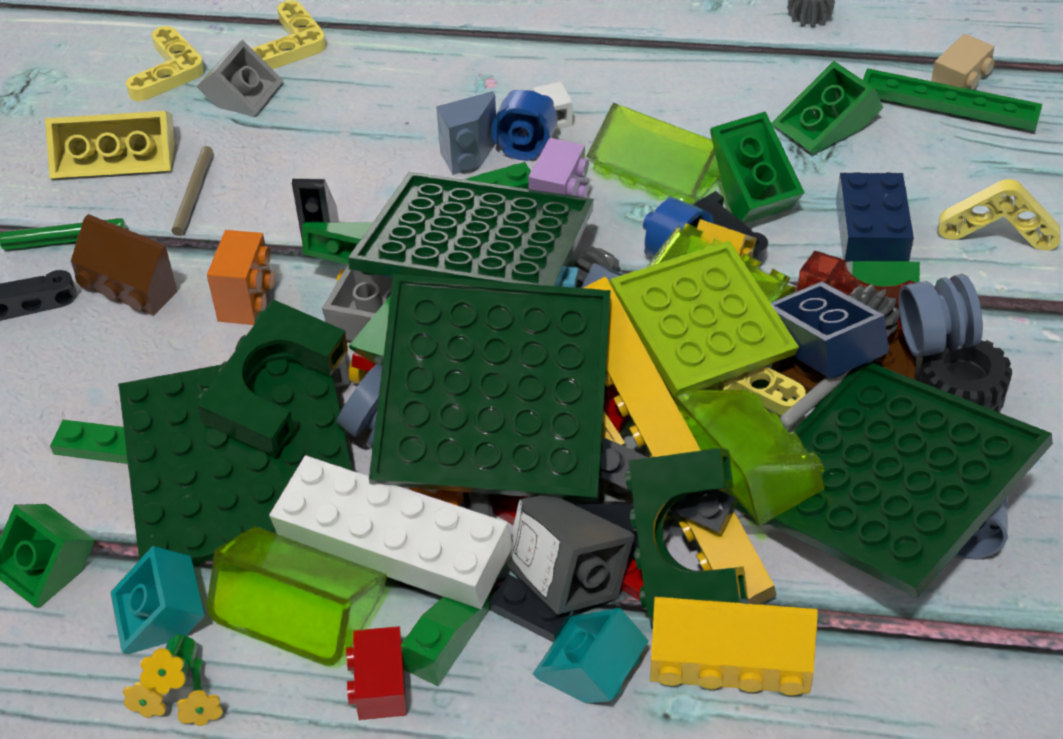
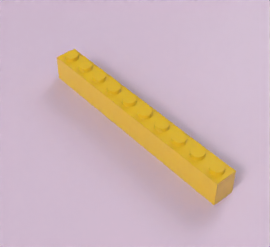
(665, 432)

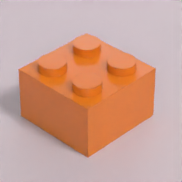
(240, 277)

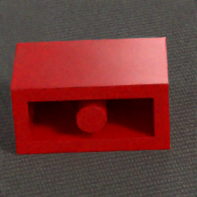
(378, 673)

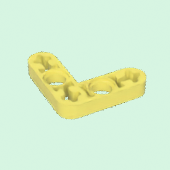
(303, 41)
(149, 82)
(999, 207)
(770, 396)

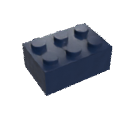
(874, 217)
(832, 329)

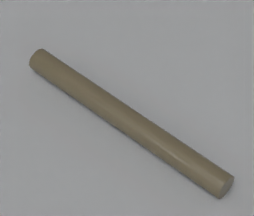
(192, 191)

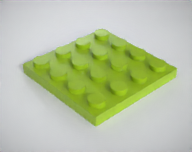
(703, 318)

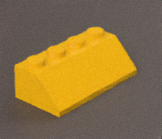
(733, 645)

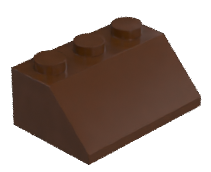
(123, 265)

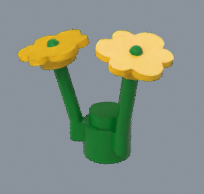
(165, 671)

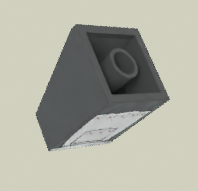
(568, 553)

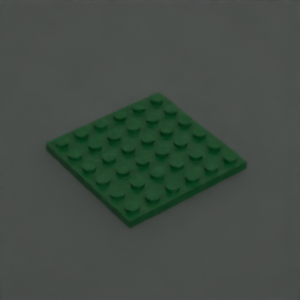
(473, 232)
(492, 388)
(905, 474)
(206, 487)

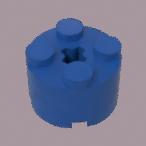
(524, 124)
(665, 219)

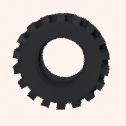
(970, 373)

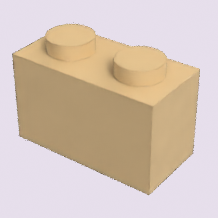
(964, 63)

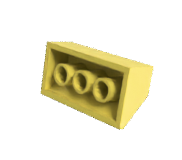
(110, 144)

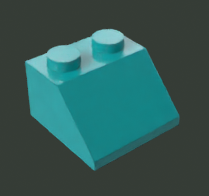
(156, 600)
(593, 655)

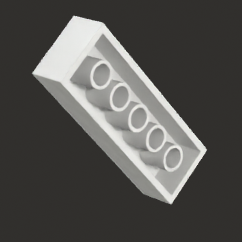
(394, 531)

